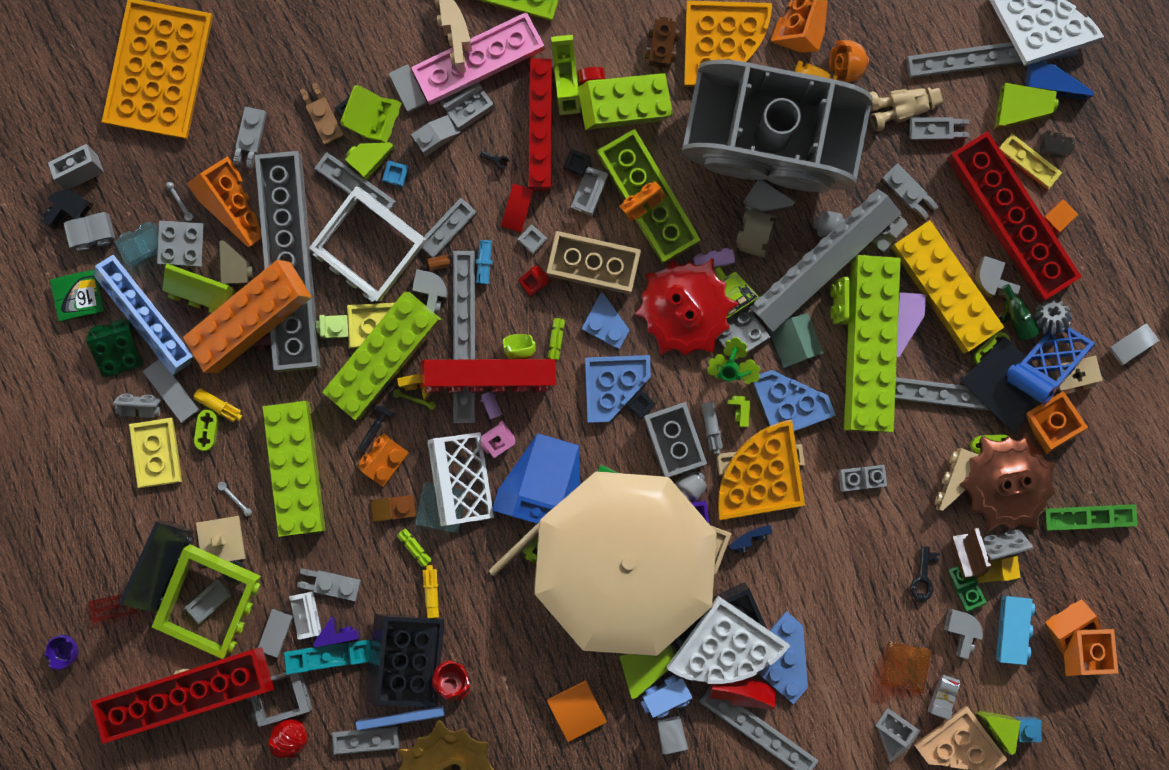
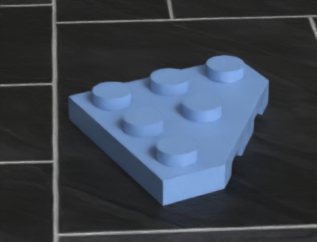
(613, 383)
(791, 400)
(789, 671)

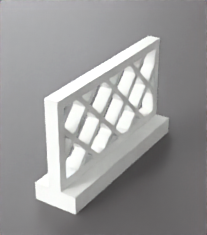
(442, 477)

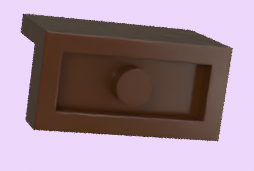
(971, 554)

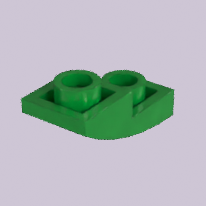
(967, 590)

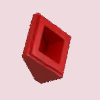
(534, 280)

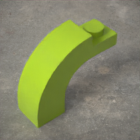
(565, 74)

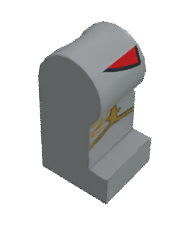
(944, 697)

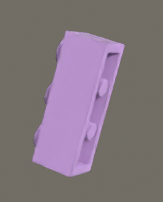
(722, 258)

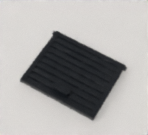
(991, 387)

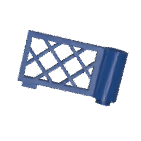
(1038, 384)

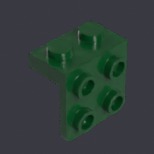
(114, 347)

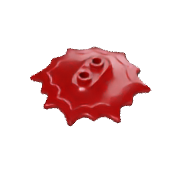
(699, 292)

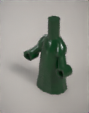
(1020, 316)

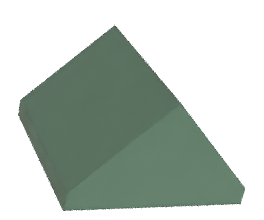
(796, 340)

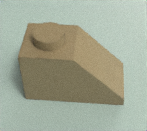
(233, 267)

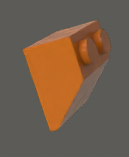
(1055, 423)
(1075, 617)
(1091, 653)

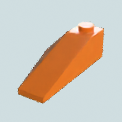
(802, 26)
(222, 194)

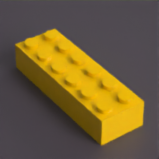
(947, 287)

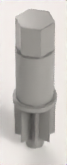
(712, 427)

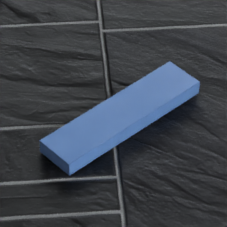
(400, 718)

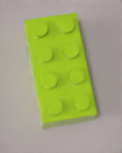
(625, 101)

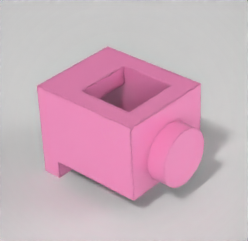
(506, 440)

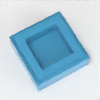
(395, 174)

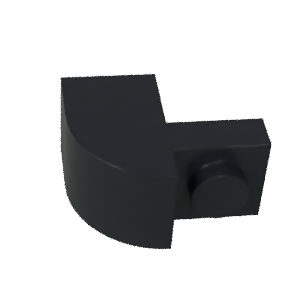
(65, 202)

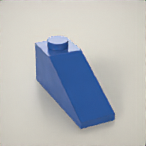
(1052, 78)

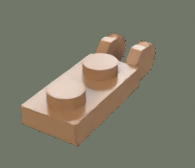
(322, 116)

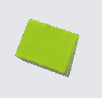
(1003, 729)

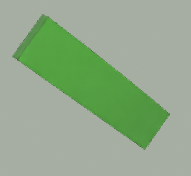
(1091, 517)

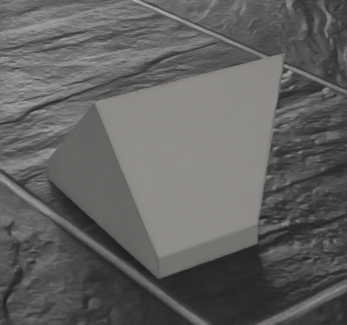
(896, 734)

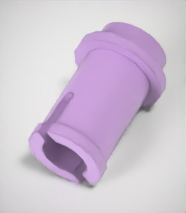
(491, 405)

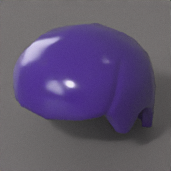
(61, 652)

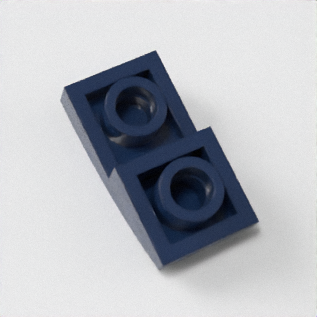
(743, 541)

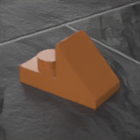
(393, 508)

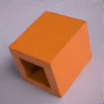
(1060, 216)

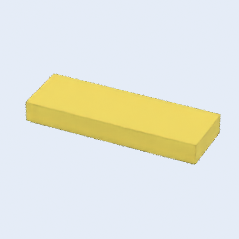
(1029, 161)

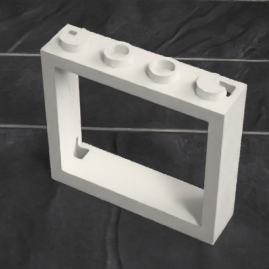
(339, 268)

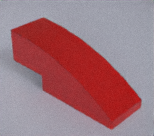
(745, 693)

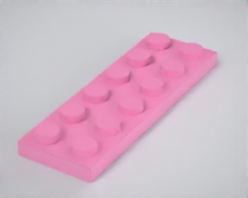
(491, 53)

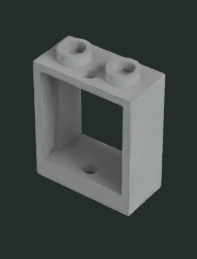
(301, 695)

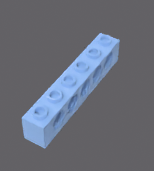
(143, 315)

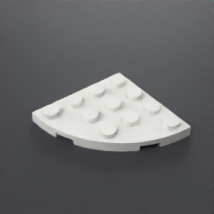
(1045, 27)
(726, 647)

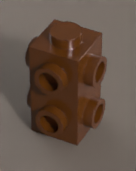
(661, 50)

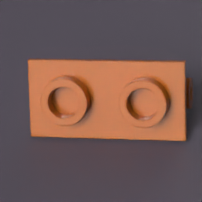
(650, 194)

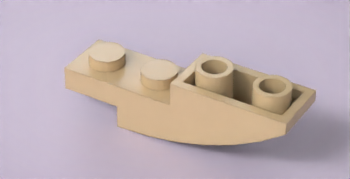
(455, 27)

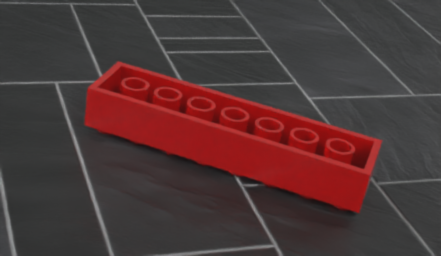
(1013, 217)
(182, 695)

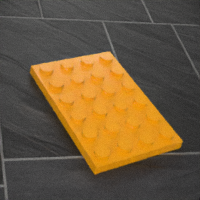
(157, 68)

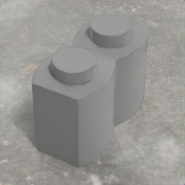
(89, 231)

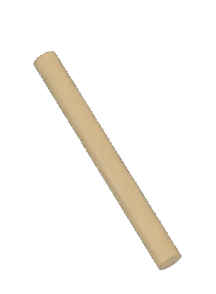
(514, 551)

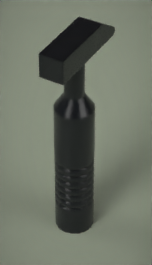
(374, 428)

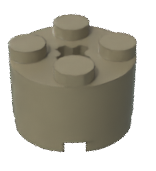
(756, 233)

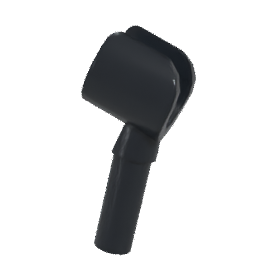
(495, 159)

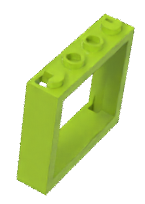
(225, 567)

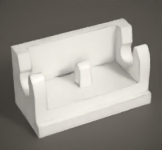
(305, 615)

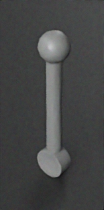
(188, 216)
(223, 486)

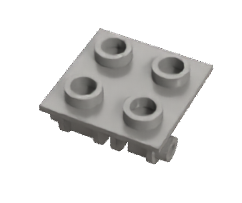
(180, 243)
(747, 328)
(1006, 544)

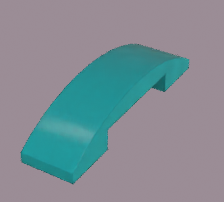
(327, 656)

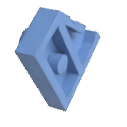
(606, 323)

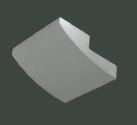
(467, 105)

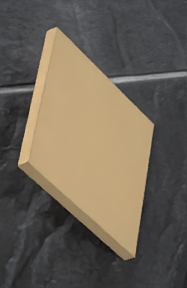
(222, 538)

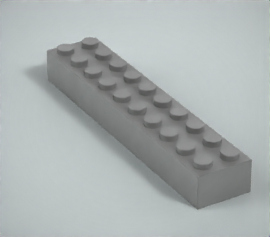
(287, 239)

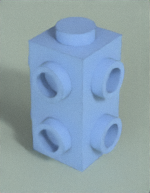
(662, 698)

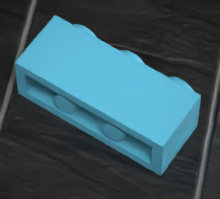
(1014, 630)

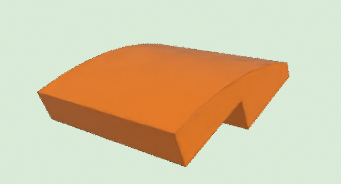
(576, 711)

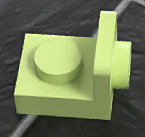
(332, 326)

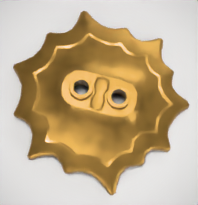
(445, 748)

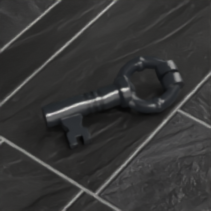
(925, 556)

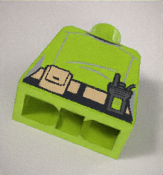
(736, 290)

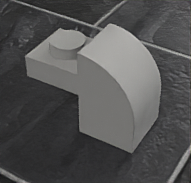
(989, 275)
(431, 285)
(967, 627)

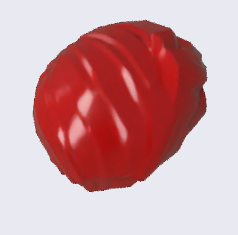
(451, 681)
(287, 738)

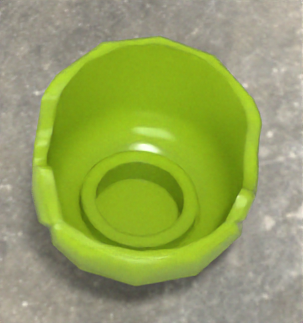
(519, 346)

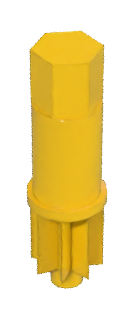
(222, 408)
(431, 591)

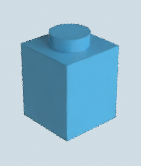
(1029, 729)

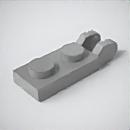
(936, 129)
(249, 135)
(908, 190)
(331, 584)

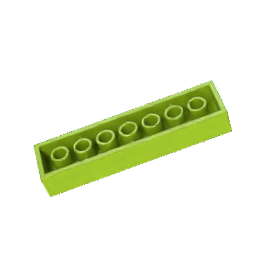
(872, 344)

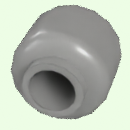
(827, 222)
(691, 485)

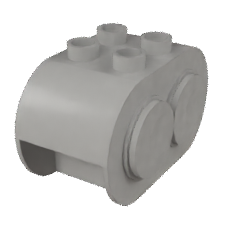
(777, 126)

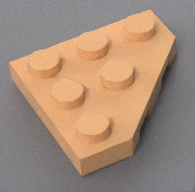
(961, 744)

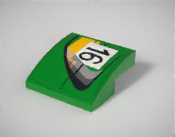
(76, 296)

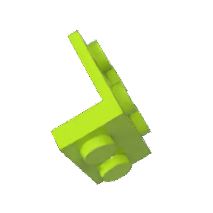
(370, 114)
(840, 292)

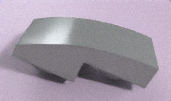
(1134, 344)
(862, 478)

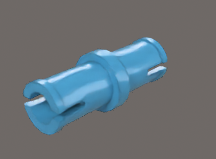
(484, 262)

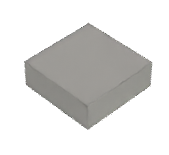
(532, 239)

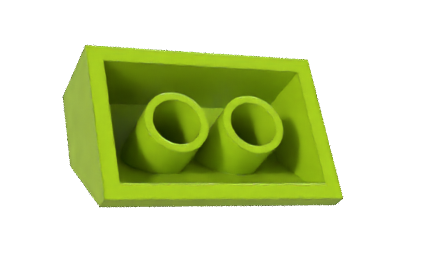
(195, 288)

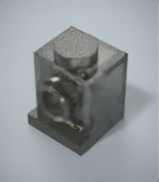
(1056, 145)

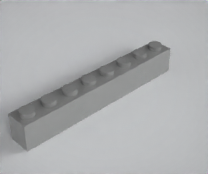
(825, 259)

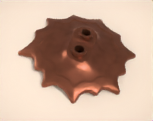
(1018, 467)

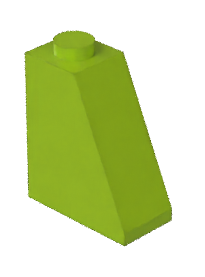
(1023, 104)
(644, 670)

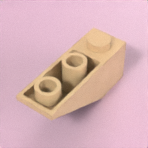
(958, 472)

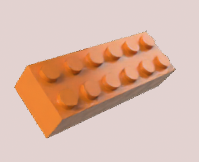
(247, 316)

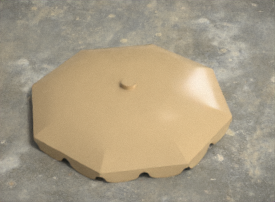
(625, 563)

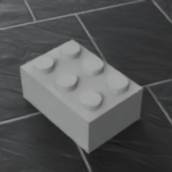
(675, 440)

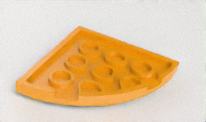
(722, 32)
(762, 475)

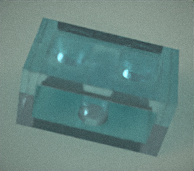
(139, 244)

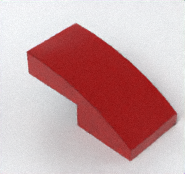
(517, 208)

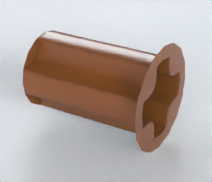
(437, 262)

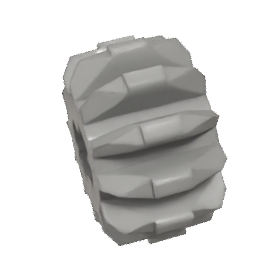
(1053, 317)

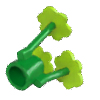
(728, 369)

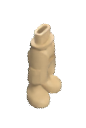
(904, 104)

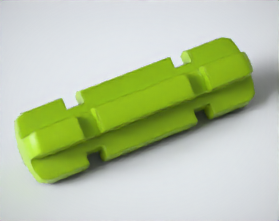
(556, 339)
(414, 548)

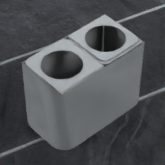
(671, 735)

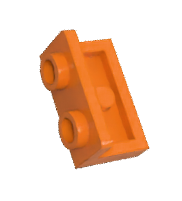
(382, 459)

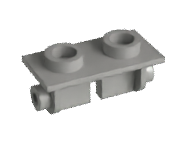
(147, 404)

